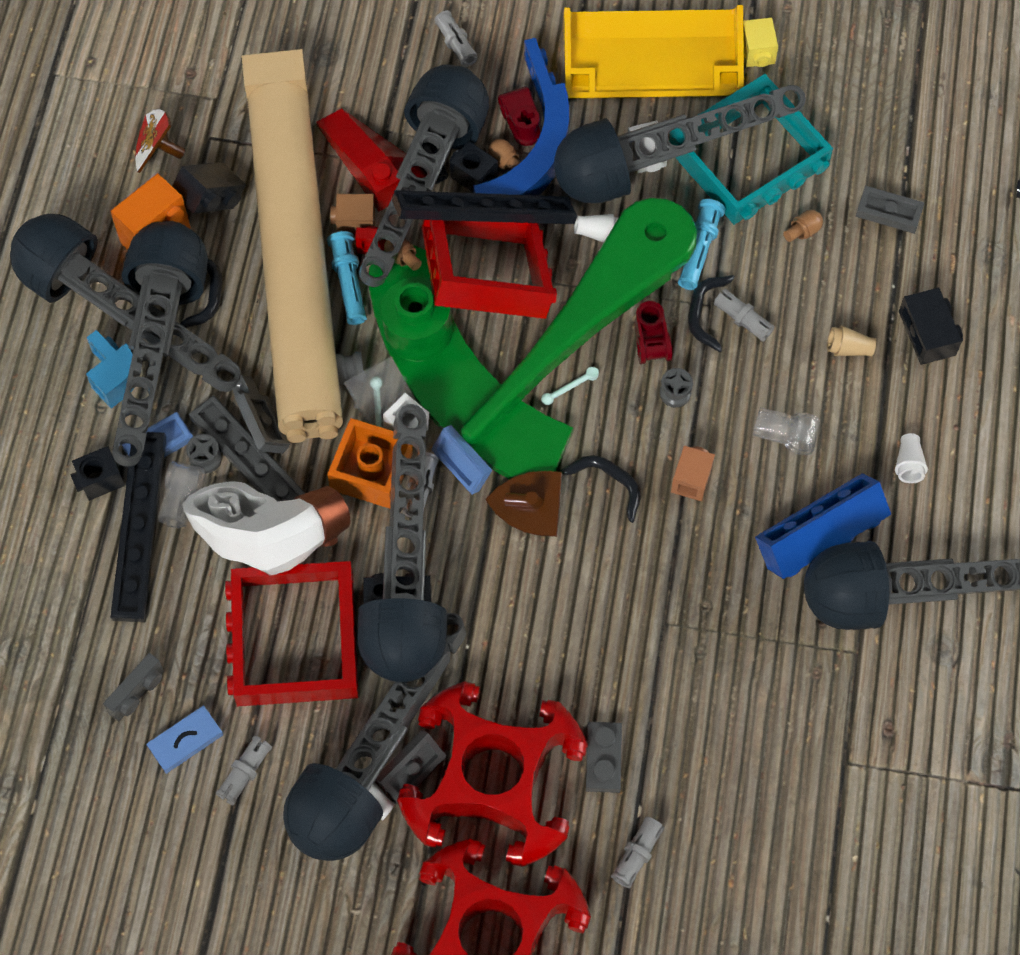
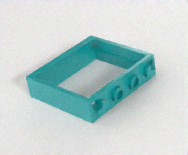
(795, 123)

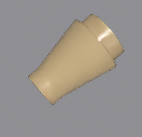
(848, 342)

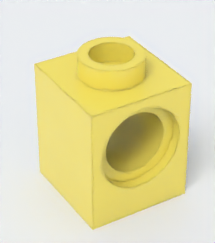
(759, 42)

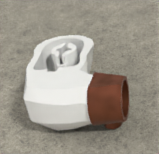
(264, 532)

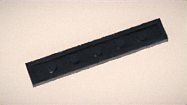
(483, 207)
(138, 532)

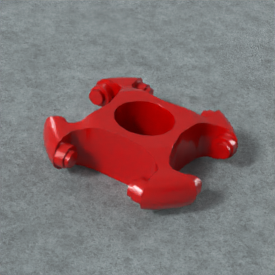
(512, 808)
(476, 896)

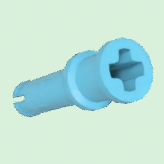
(707, 231)
(345, 264)

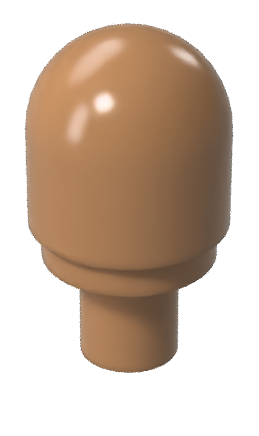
(504, 153)
(804, 225)
(406, 254)

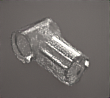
(795, 431)
(179, 483)

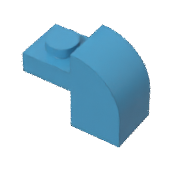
(111, 374)

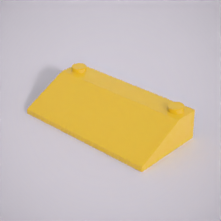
(653, 53)

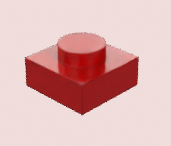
(364, 238)

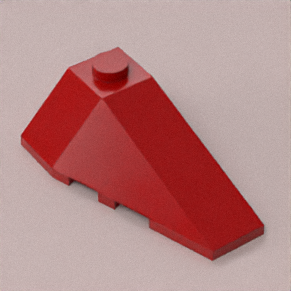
(366, 155)

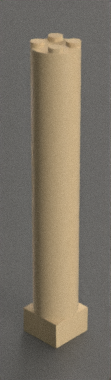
(292, 247)

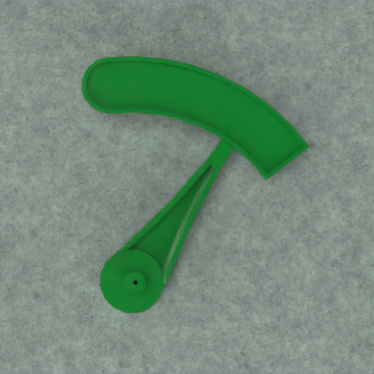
(457, 390)

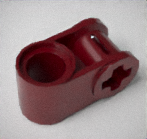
(521, 115)
(652, 338)

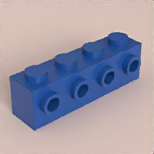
(823, 524)

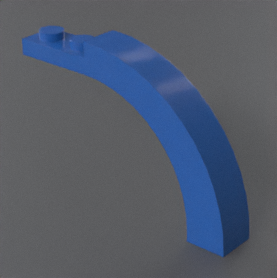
(537, 169)

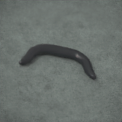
(213, 299)
(696, 308)
(616, 473)

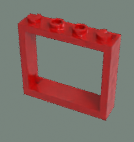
(487, 294)
(293, 691)

